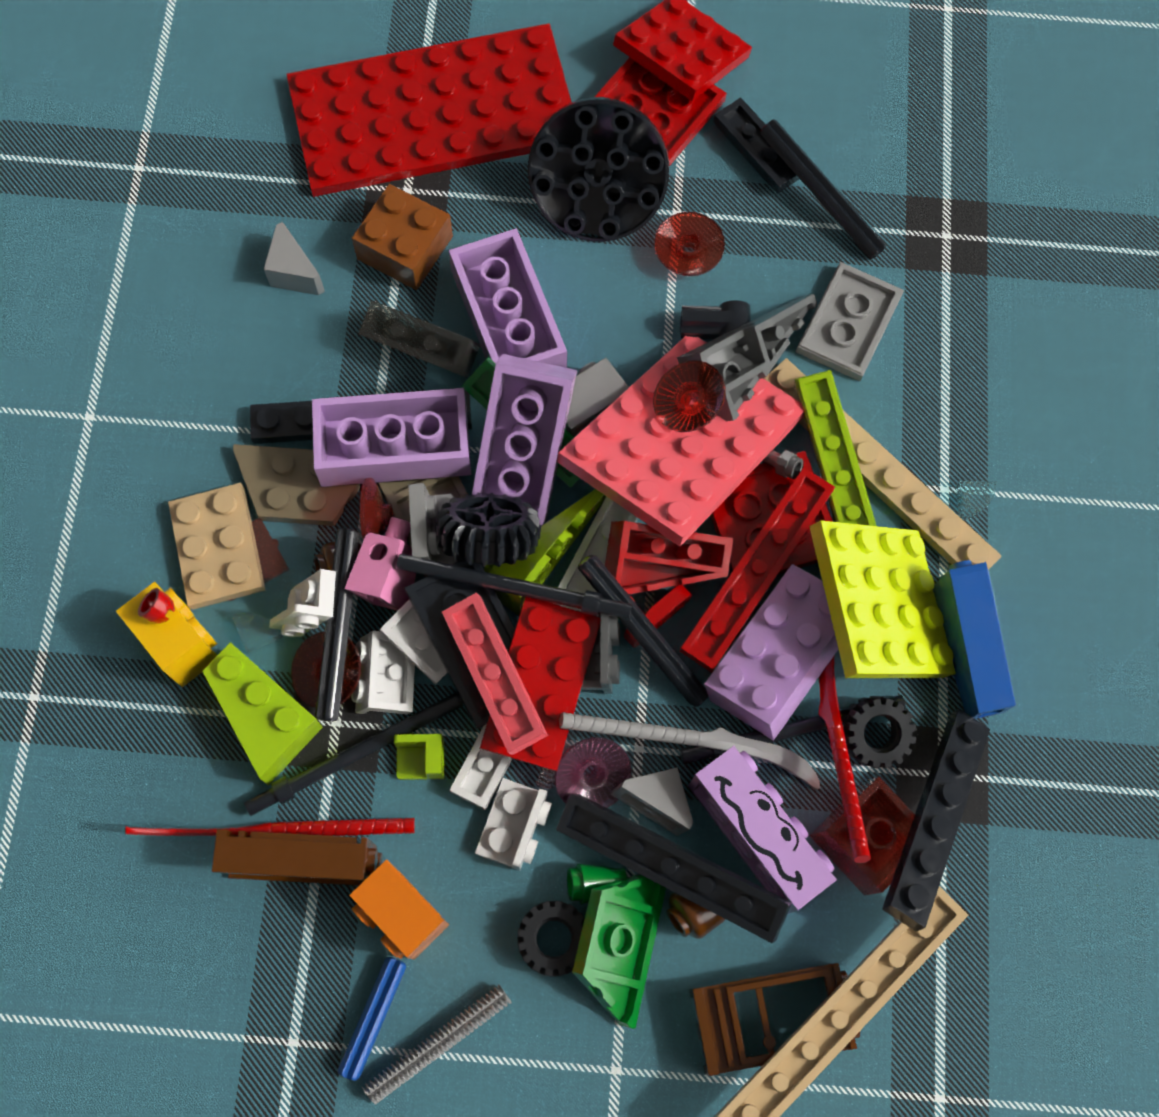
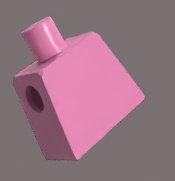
(375, 568)

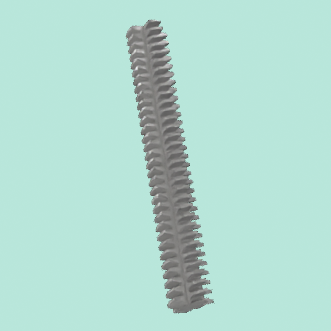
(437, 1045)

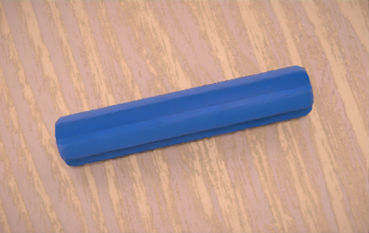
(371, 1019)

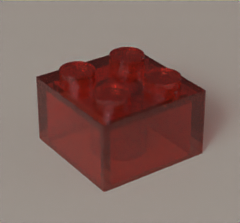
(886, 829)

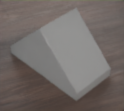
(289, 266)
(658, 798)

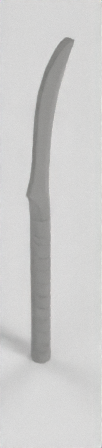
(716, 739)

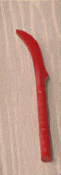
(830, 713)
(323, 828)

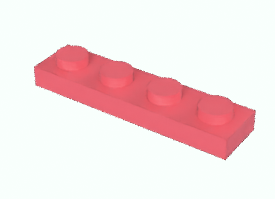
(494, 674)

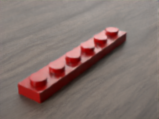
(757, 570)

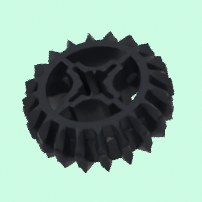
(487, 529)

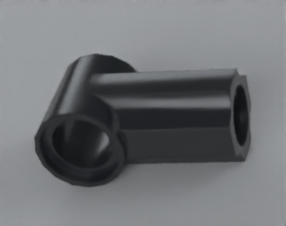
(713, 321)

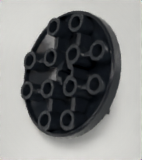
(598, 169)

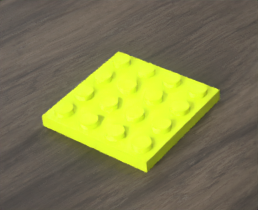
(881, 601)

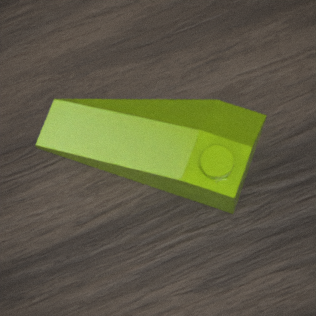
(553, 544)

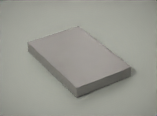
(849, 321)

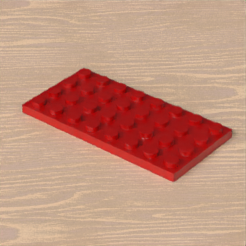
(426, 108)

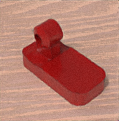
(663, 610)

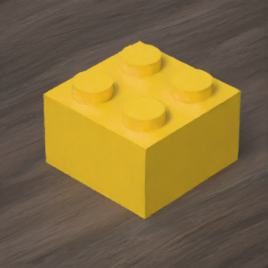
(179, 645)

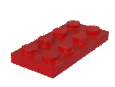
(551, 658)

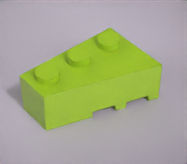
(260, 712)

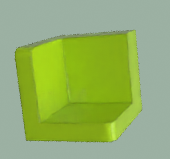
(420, 756)

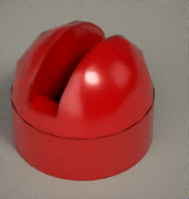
(155, 606)

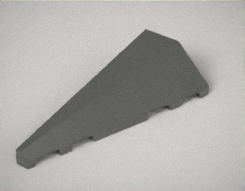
(751, 351)

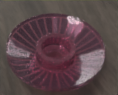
(610, 770)

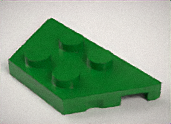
(619, 944)

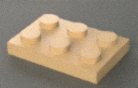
(216, 546)

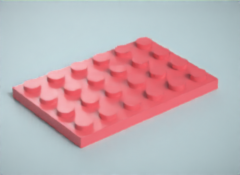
(671, 475)

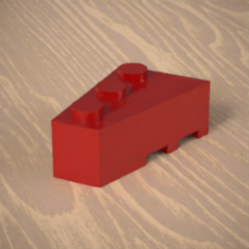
(649, 561)

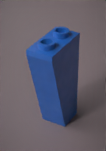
(975, 639)

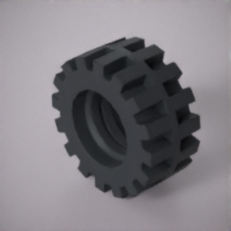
(900, 737)
(528, 931)

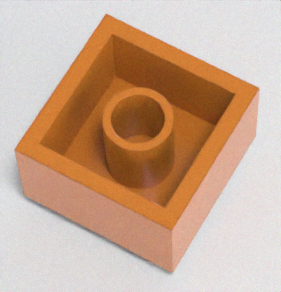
(398, 910)

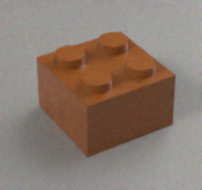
(402, 236)

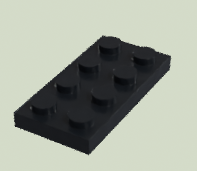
(433, 596)

